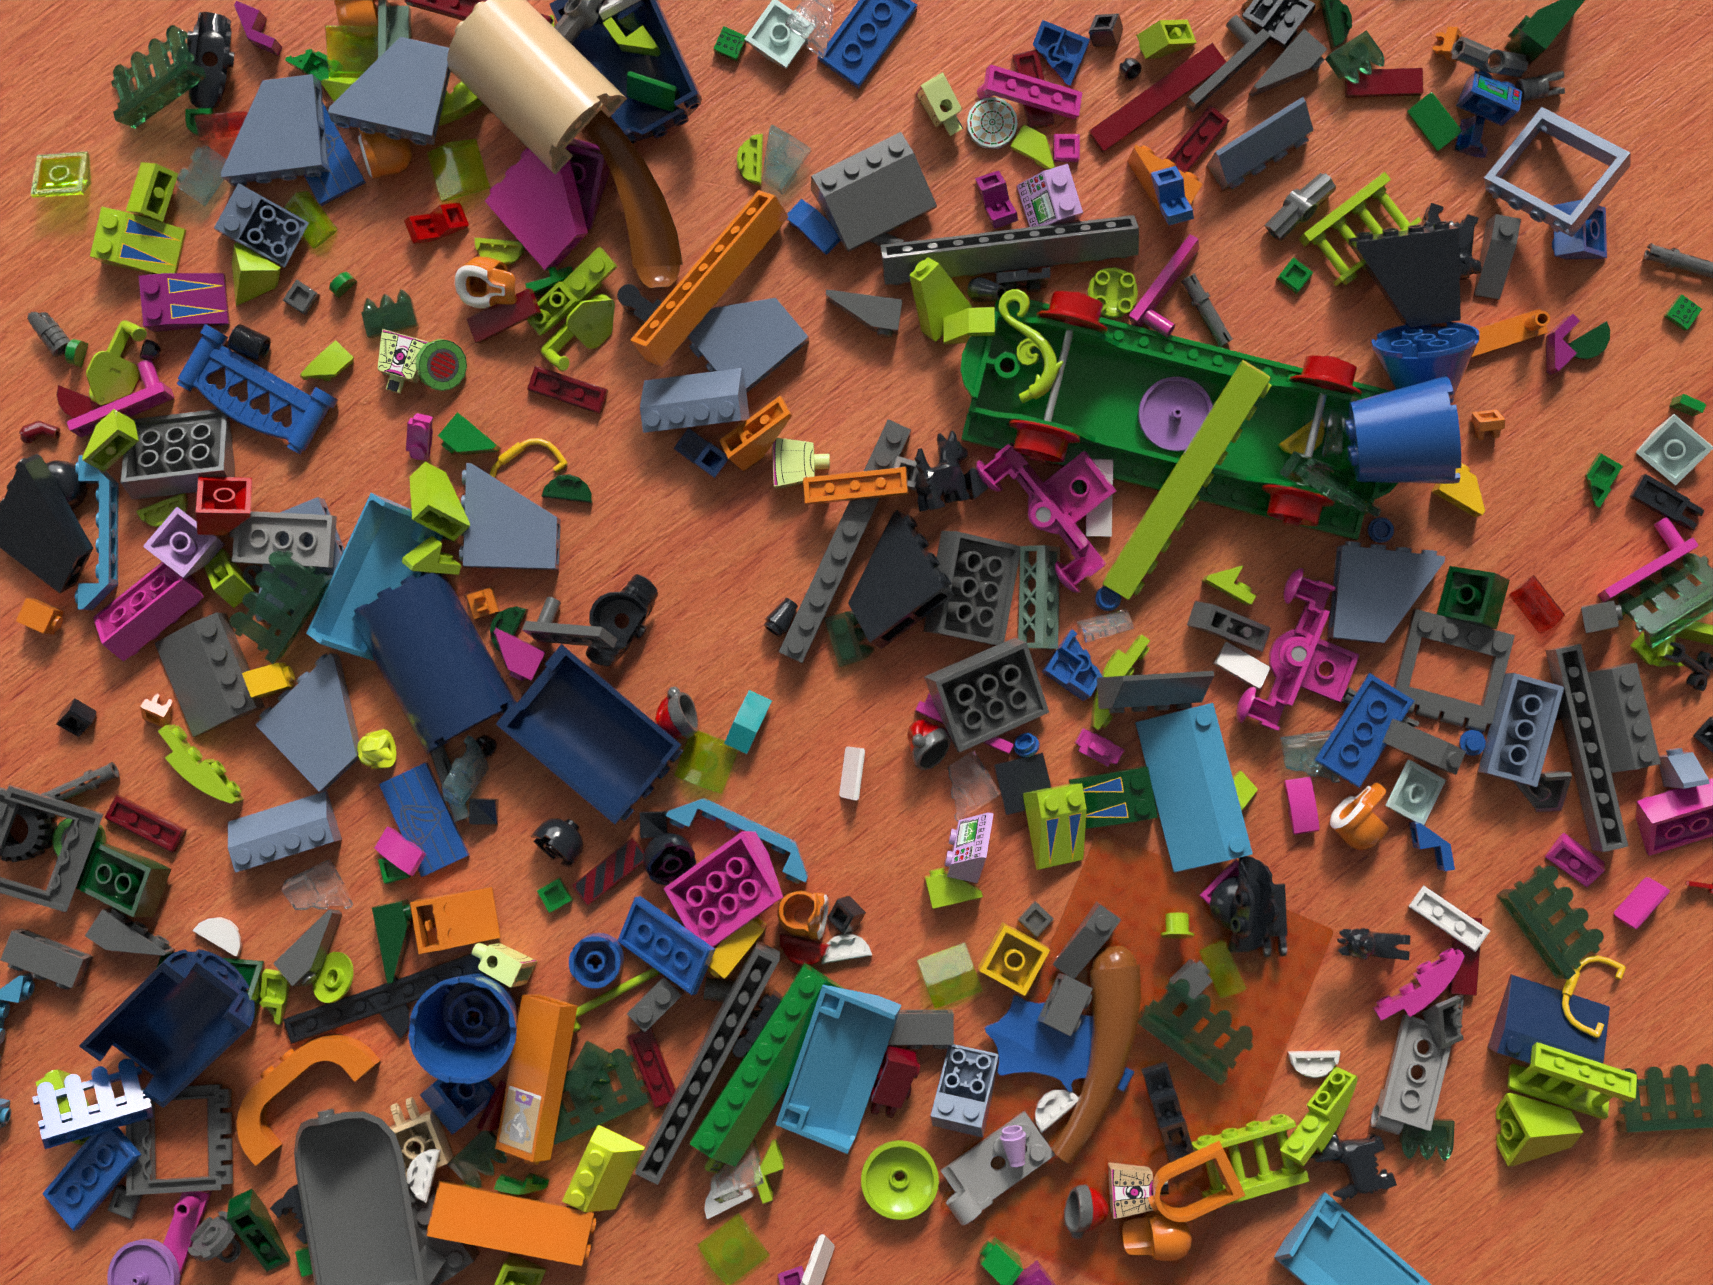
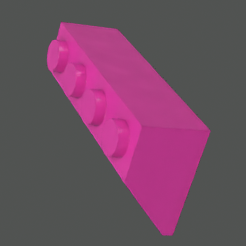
(146, 610)
(1675, 818)

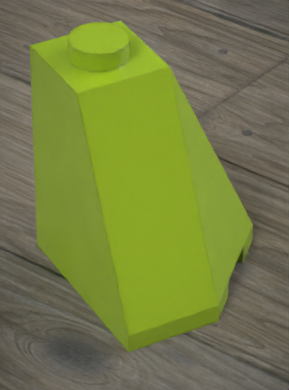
(1533, 1129)

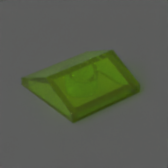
(349, 54)
(458, 169)
(61, 174)
(706, 761)
(949, 975)
(733, 1250)

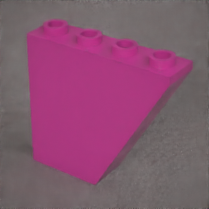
(540, 208)

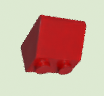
(222, 504)

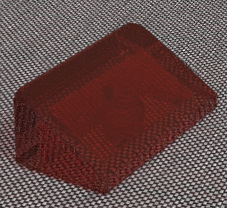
(219, 124)
(1537, 604)

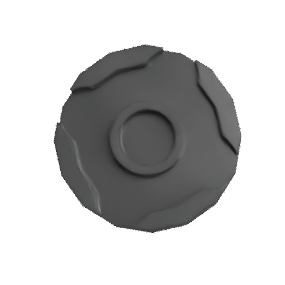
(212, 1238)

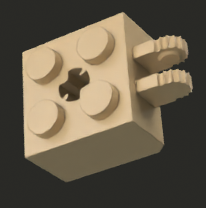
(422, 1128)

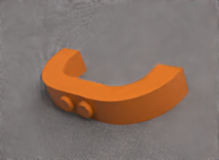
(252, 1124)

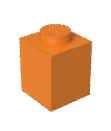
(40, 616)

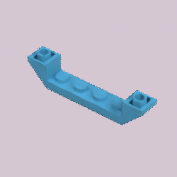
(107, 495)
(685, 814)
(15, 991)

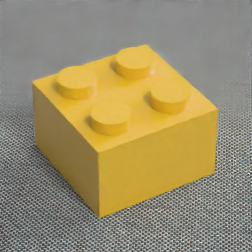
(1013, 958)

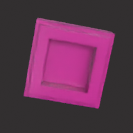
(1066, 148)

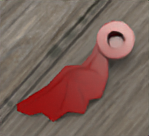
(1700, 884)

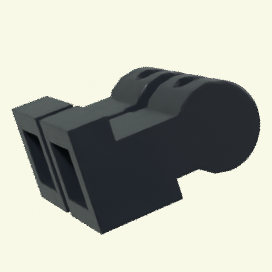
(636, 304)

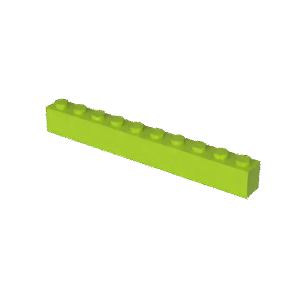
(1186, 479)

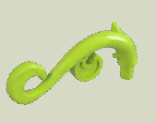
(1034, 339)

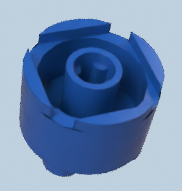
(585, 970)

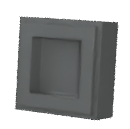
(301, 297)
(1035, 919)
(124, 1205)

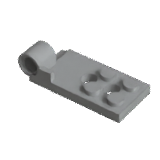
(261, 534)
(1403, 1096)
(979, 1183)

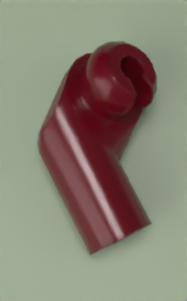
(38, 428)

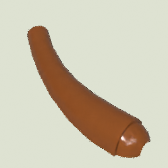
(647, 215)
(1115, 1019)

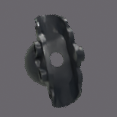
(214, 36)
(635, 601)
(1246, 905)

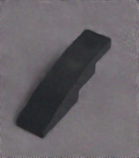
(1167, 1111)

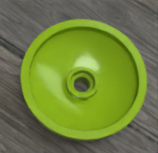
(902, 1197)

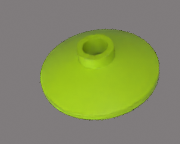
(333, 978)

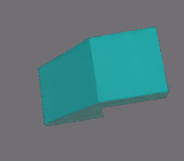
(748, 721)

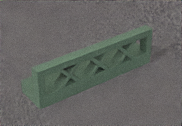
(398, 25)
(1044, 596)

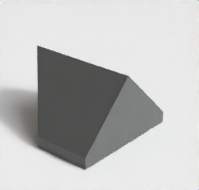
(1550, 791)
(1446, 1021)

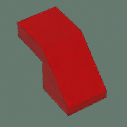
(439, 223)

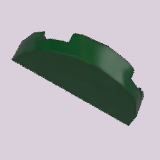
(1337, 21)
(1591, 343)
(568, 488)
(507, 621)

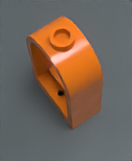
(1211, 1152)

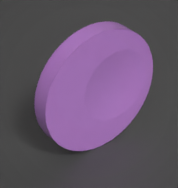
(1173, 412)
(143, 1264)

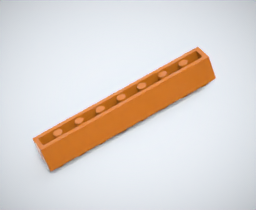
(709, 278)

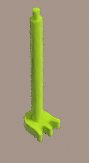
(609, 995)

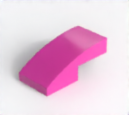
(1302, 805)
(400, 851)

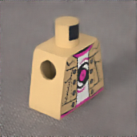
(1130, 1189)

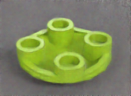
(1115, 290)

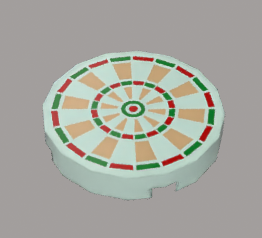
(992, 123)

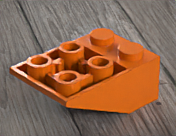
(1144, 162)
(455, 920)

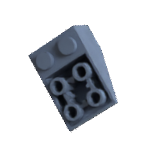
(261, 225)
(965, 1090)

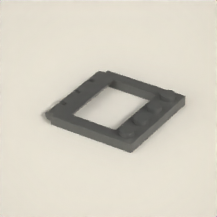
(1461, 635)
(71, 857)
(142, 1175)

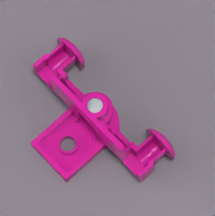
(1056, 505)
(1297, 657)

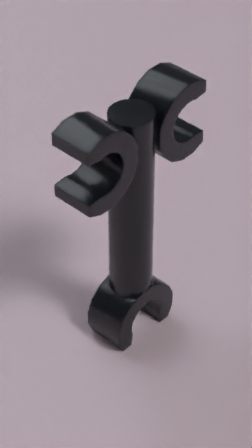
(1700, 667)

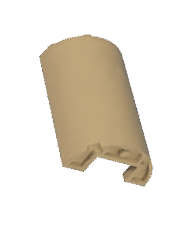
(529, 77)

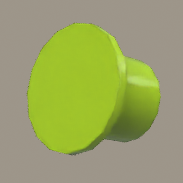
(1177, 926)

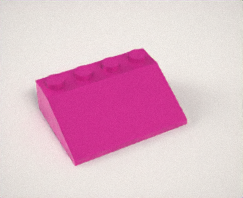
(726, 889)

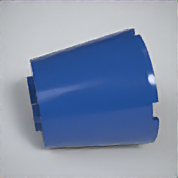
(1406, 435)
(451, 1041)

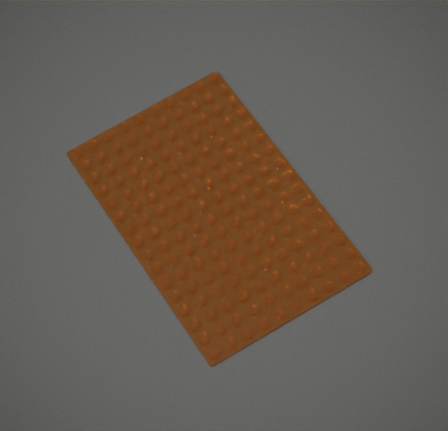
(1140, 892)

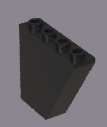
(1415, 270)
(41, 526)
(898, 583)

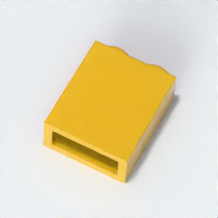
(734, 947)

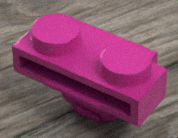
(419, 437)
(1098, 747)

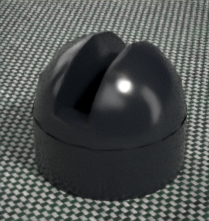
(1126, 72)
(149, 350)
(248, 577)
(489, 745)

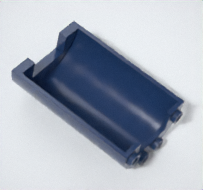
(635, 117)
(432, 659)
(590, 736)
(177, 1021)

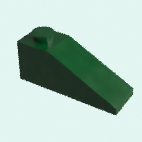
(393, 930)
(256, 1229)

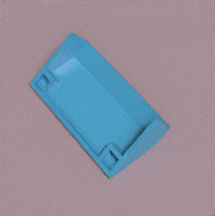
(365, 568)
(1193, 788)
(838, 1066)
(1338, 1250)

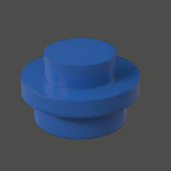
(1380, 530)
(1107, 599)
(1472, 742)
(1026, 745)

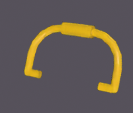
(519, 447)
(1571, 984)

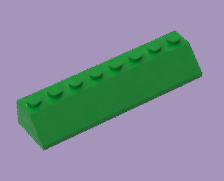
(761, 1073)

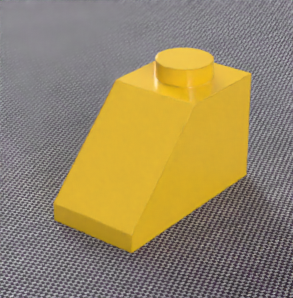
(1464, 494)
(269, 680)

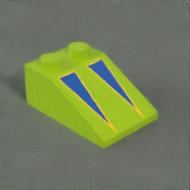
(137, 242)
(1056, 824)

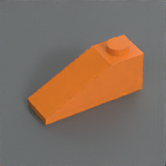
(756, 435)

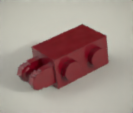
(894, 1080)

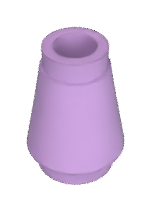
(1014, 1143)

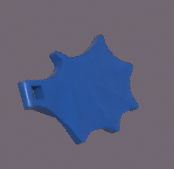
(1037, 1048)

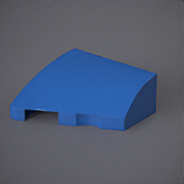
(1061, 49)
(1073, 668)

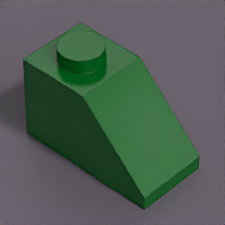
(465, 438)
(1001, 1261)

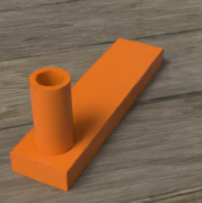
(1511, 331)
(855, 486)

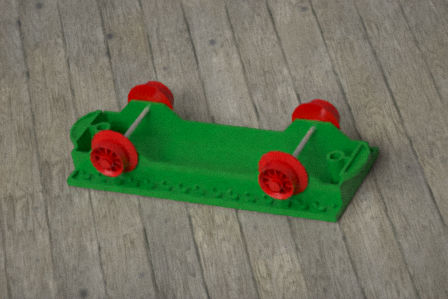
(1099, 397)

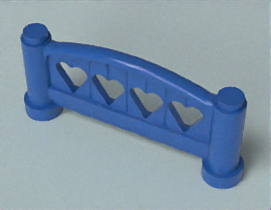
(212, 356)

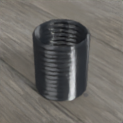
(249, 342)

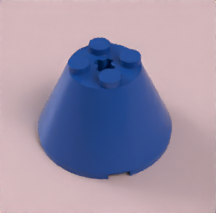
(1426, 353)

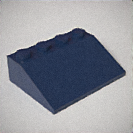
(1536, 1014)

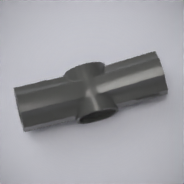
(578, 17)
(1477, 56)
(1300, 206)

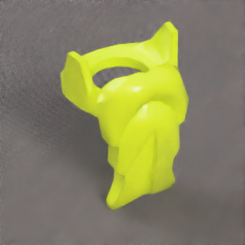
(374, 749)

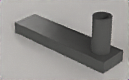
(1253, 45)
(546, 631)

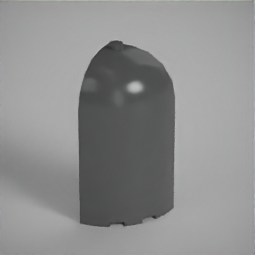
(356, 1201)

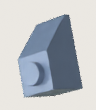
(1681, 770)

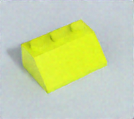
(603, 1172)

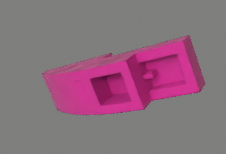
(1431, 980)

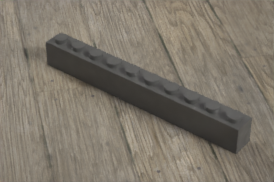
(1015, 248)
(841, 549)
(707, 1062)

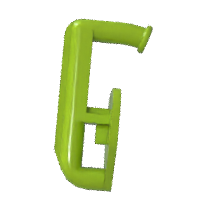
(589, 321)
(108, 373)

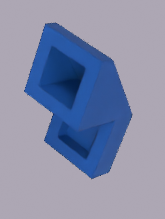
(1171, 195)
(813, 226)
(1425, 838)

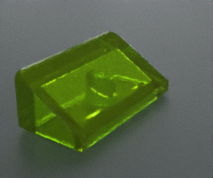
(320, 225)
(1223, 969)

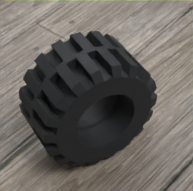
(38, 838)

